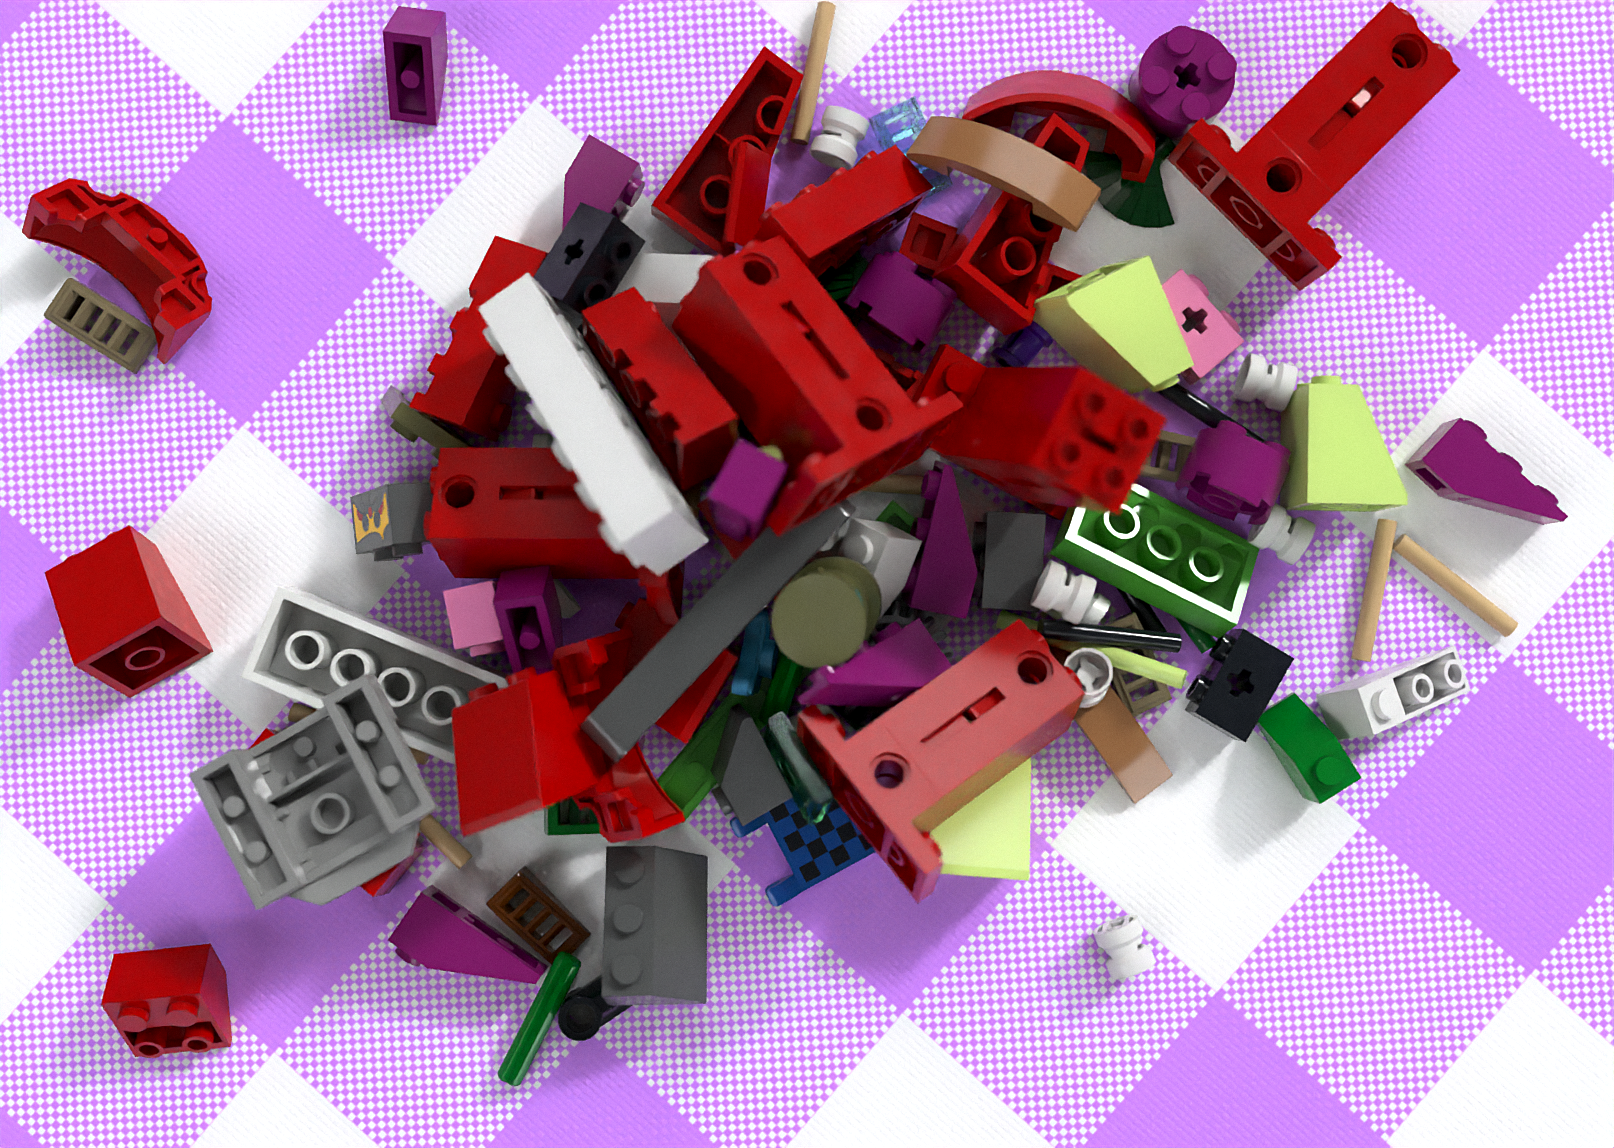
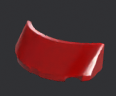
(1076, 101)
(132, 246)
(628, 796)

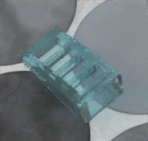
(886, 140)

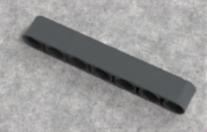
(707, 631)

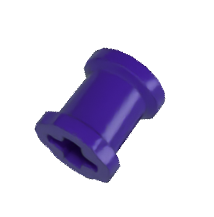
(1022, 346)

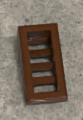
(552, 905)

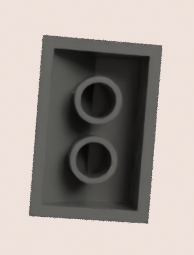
(655, 926)

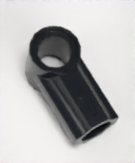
(592, 996)

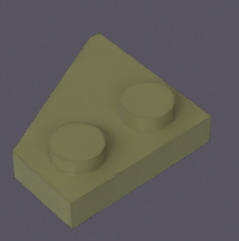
(415, 424)

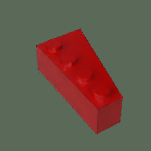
(754, 113)
(847, 210)
(1006, 247)
(471, 378)
(662, 387)

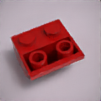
(169, 1000)

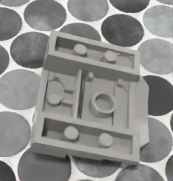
(319, 800)

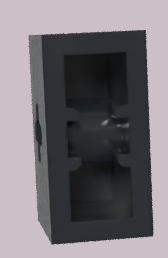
(588, 259)
(1258, 669)

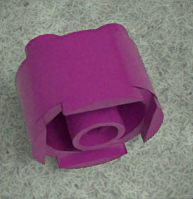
(1195, 61)
(901, 301)
(1234, 473)

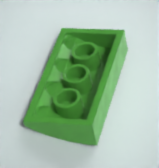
(1163, 558)

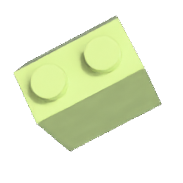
(1118, 326)
(1336, 452)
(991, 831)

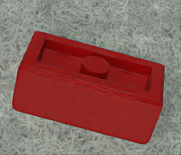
(746, 195)

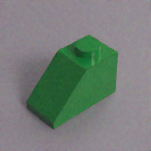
(1307, 749)

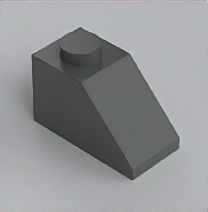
(746, 770)

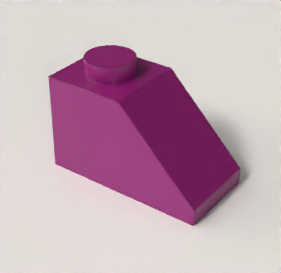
(415, 64)
(529, 617)

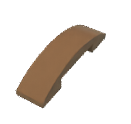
(1008, 163)
(1120, 742)

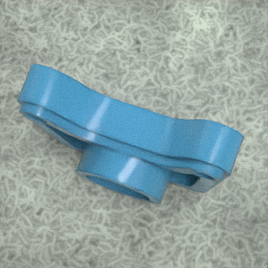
(757, 656)

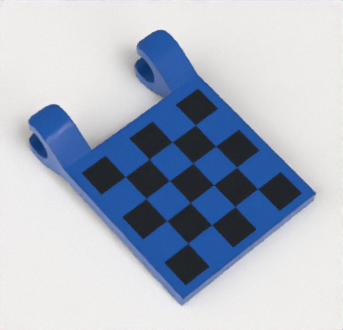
(810, 850)

